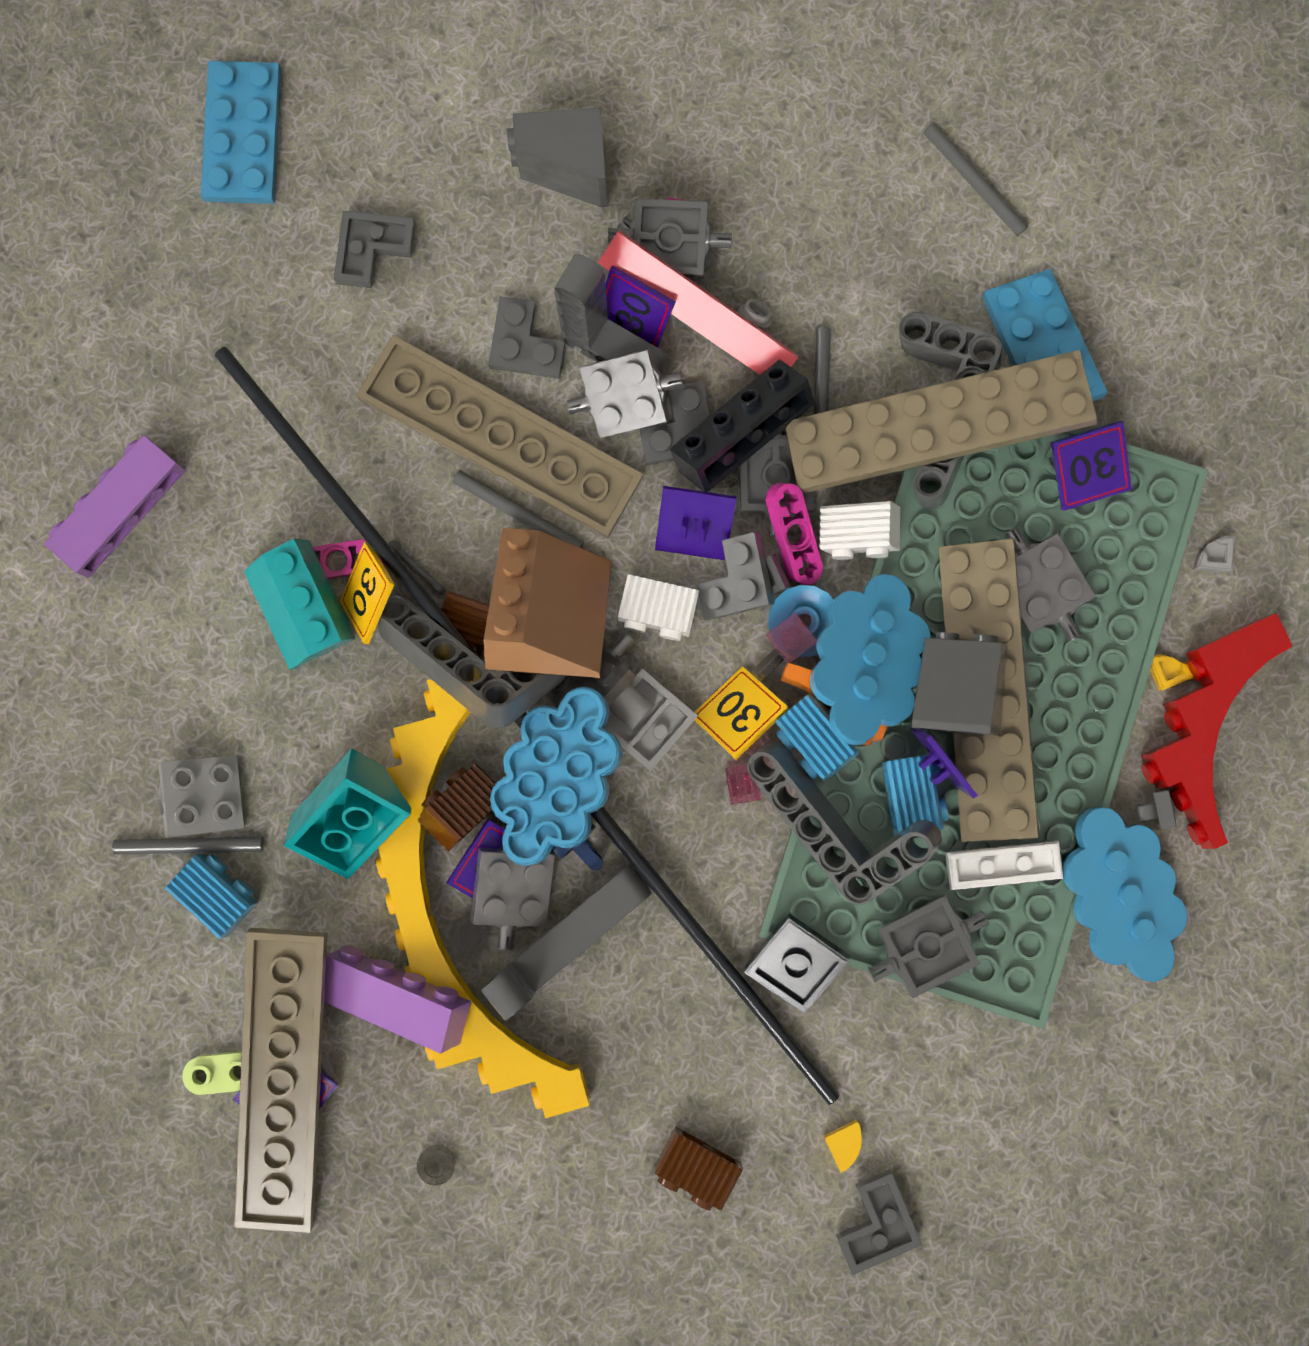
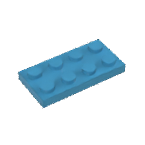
(241, 132)
(1038, 324)

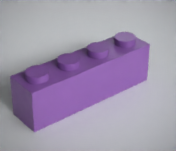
(114, 506)
(395, 999)

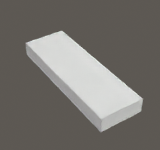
(1004, 865)

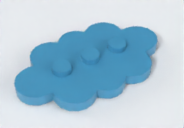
(869, 659)
(556, 776)
(1124, 894)

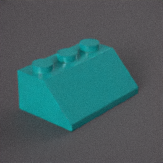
(298, 602)
(347, 815)

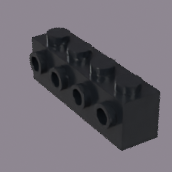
(742, 425)

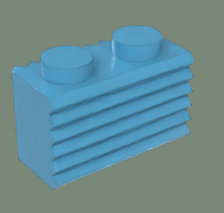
(809, 731)
(912, 793)
(212, 894)

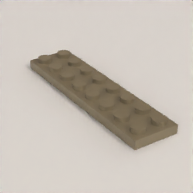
(941, 422)
(500, 436)
(984, 599)
(280, 1079)

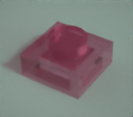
(791, 637)
(741, 785)

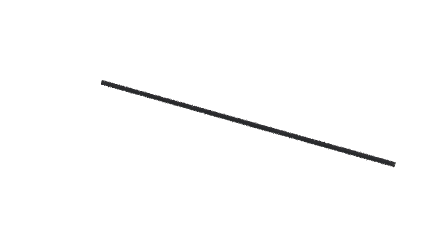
(601, 816)

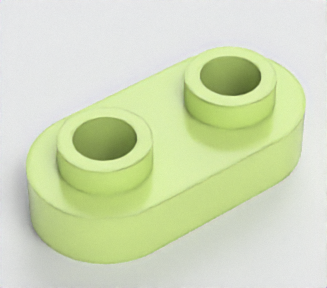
(218, 1070)

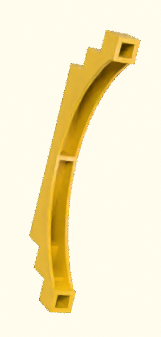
(504, 1056)

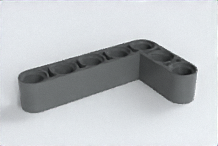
(584, 315)
(960, 358)
(459, 669)
(836, 831)
(564, 942)

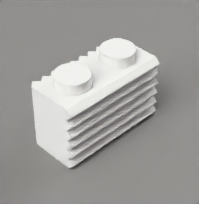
(860, 529)
(657, 607)

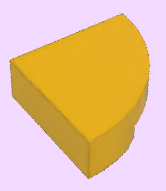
(1168, 671)
(845, 1144)

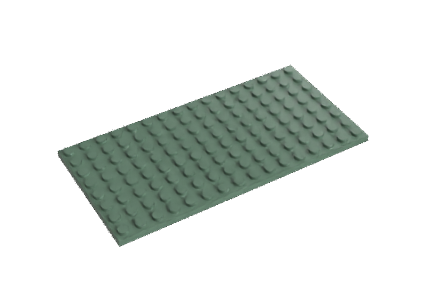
(1078, 702)

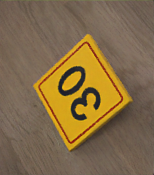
(366, 592)
(739, 712)

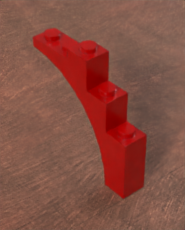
(1197, 717)

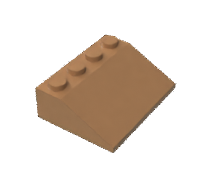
(546, 606)

